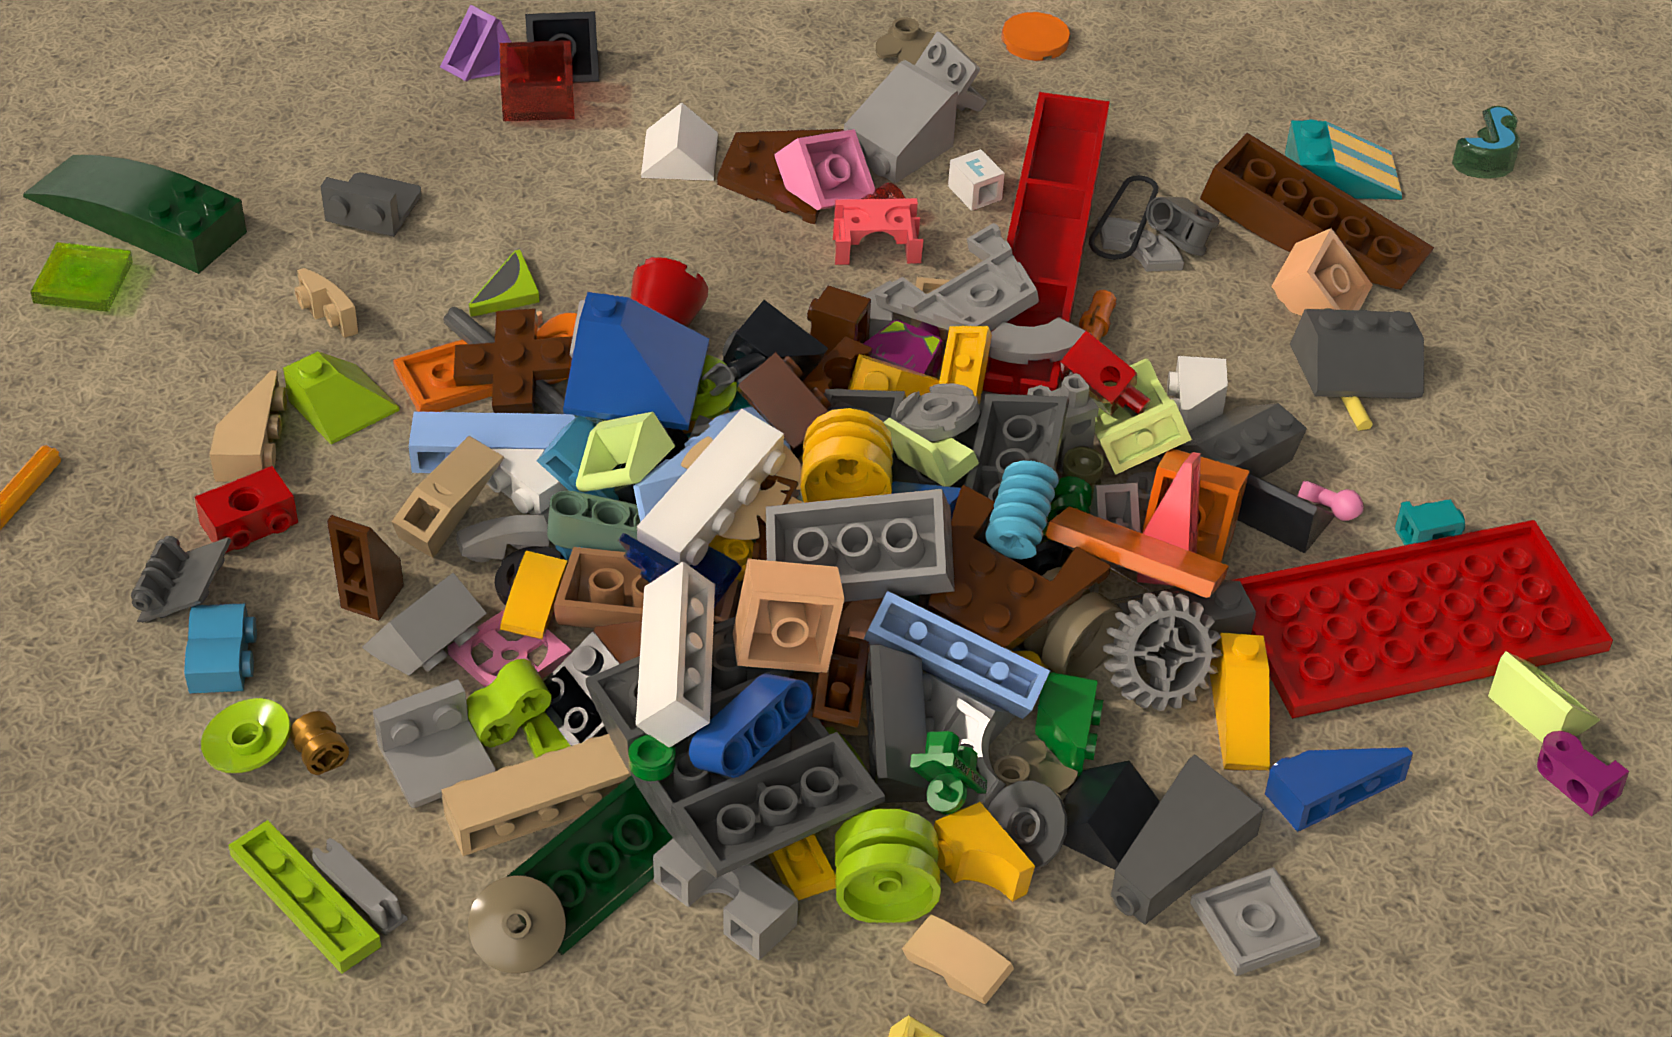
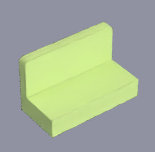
(940, 460)

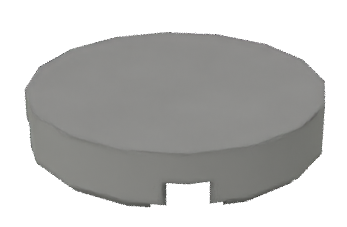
(941, 413)

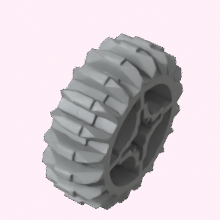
(1163, 685)

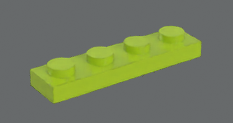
(305, 896)

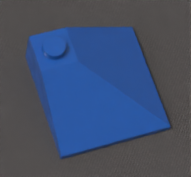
(633, 363)

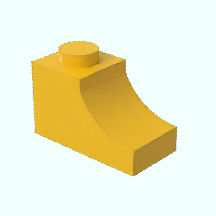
(980, 850)

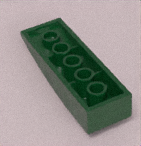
(144, 207)

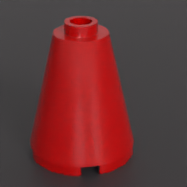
(669, 289)

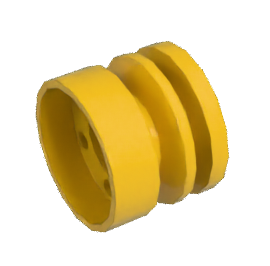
(846, 457)

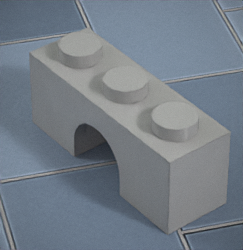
(760, 908)

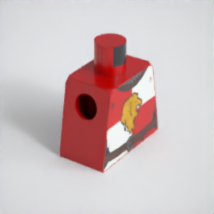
(1100, 365)

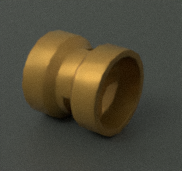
(318, 742)

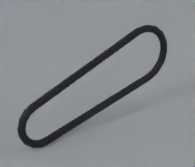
(1140, 229)

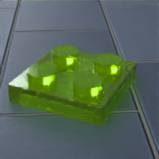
(82, 276)

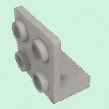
(430, 742)

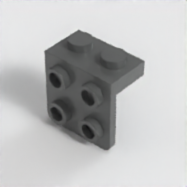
(369, 202)

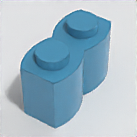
(218, 648)

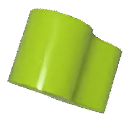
(507, 702)

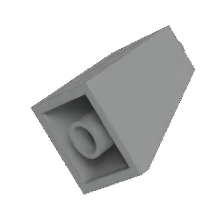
(905, 122)

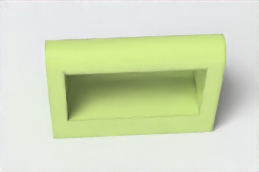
(630, 440)

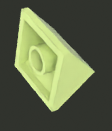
(1537, 699)

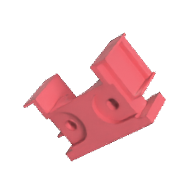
(864, 216)

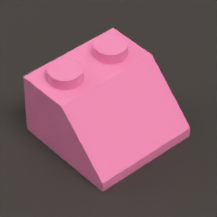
(825, 169)

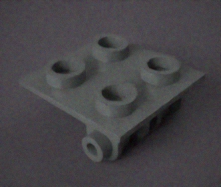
(176, 577)

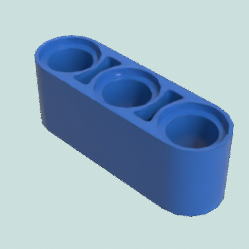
(750, 725)

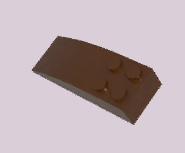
(1291, 204)

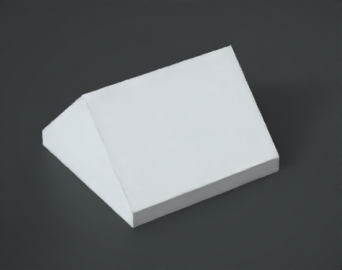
(680, 147)

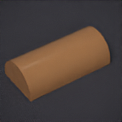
(608, 590)

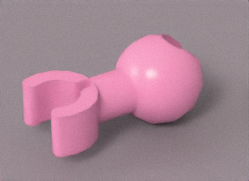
(1344, 504)

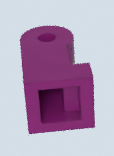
(1579, 772)

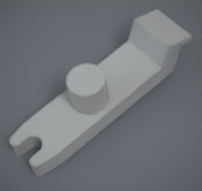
(360, 886)

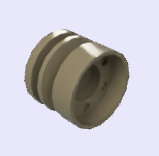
(1075, 634)

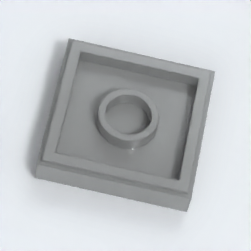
(1255, 921)

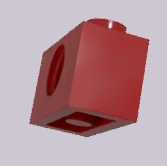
(247, 509)

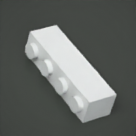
(713, 489)
(676, 655)

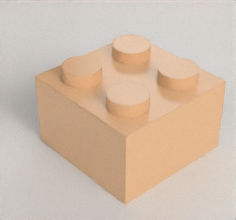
(788, 616)

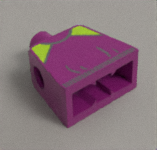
(909, 346)

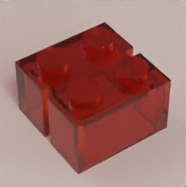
(536, 81)

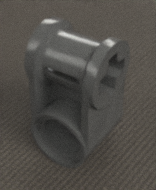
(1186, 226)

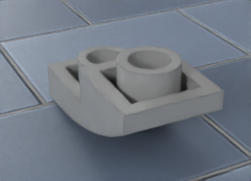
(489, 538)

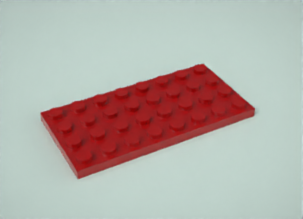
(1419, 617)

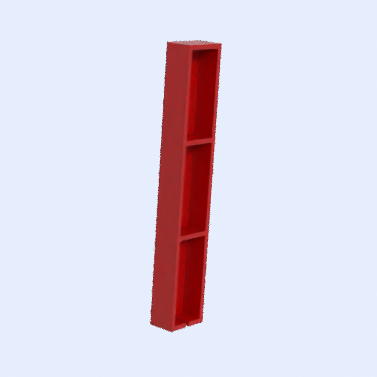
(1052, 223)

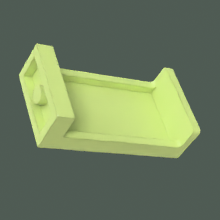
(1139, 438)

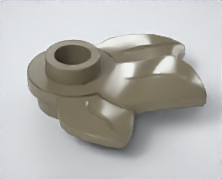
(903, 41)
(1028, 763)

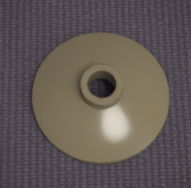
(523, 950)

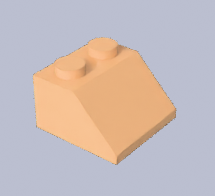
(1321, 276)

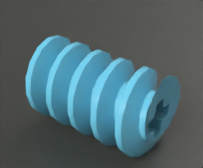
(1021, 509)

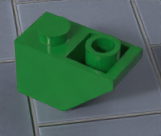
(1065, 717)

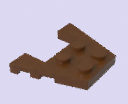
(754, 173)
(996, 593)

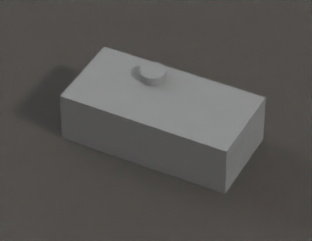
(875, 541)

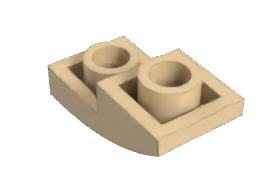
(327, 301)
(959, 957)

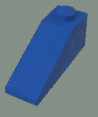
(1331, 780)

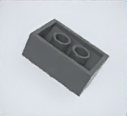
(1360, 353)
(1248, 438)
(1227, 606)
(896, 722)

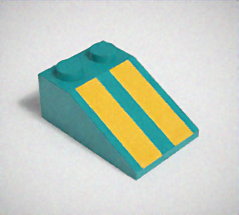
(1343, 159)

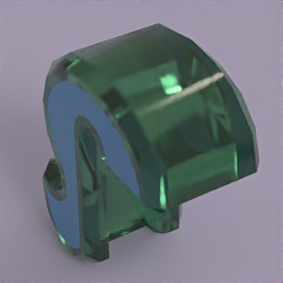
(1495, 148)

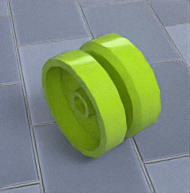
(887, 866)

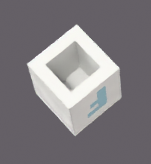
(976, 179)

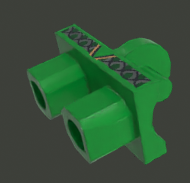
(948, 770)

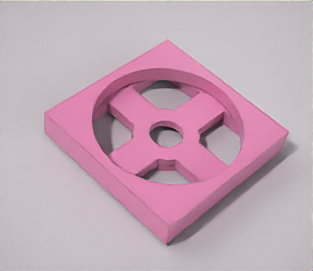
(490, 637)

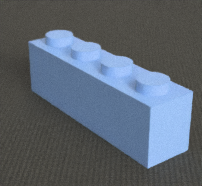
(440, 433)
(958, 655)

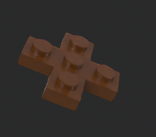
(513, 361)

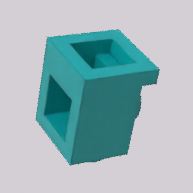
(1429, 521)

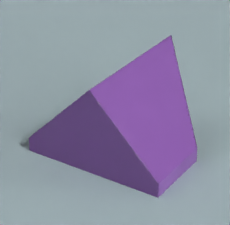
(476, 46)

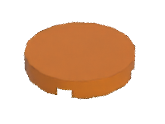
(1035, 36)

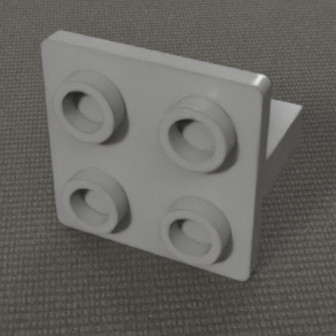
(954, 68)

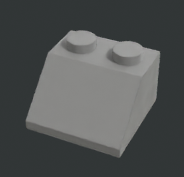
(427, 627)

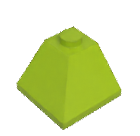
(335, 395)

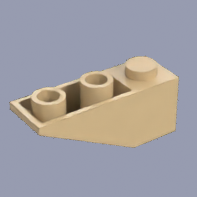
(246, 434)
(445, 496)

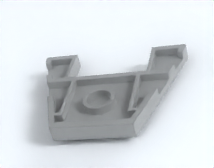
(978, 297)

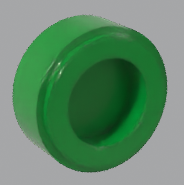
(651, 759)

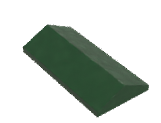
(599, 859)

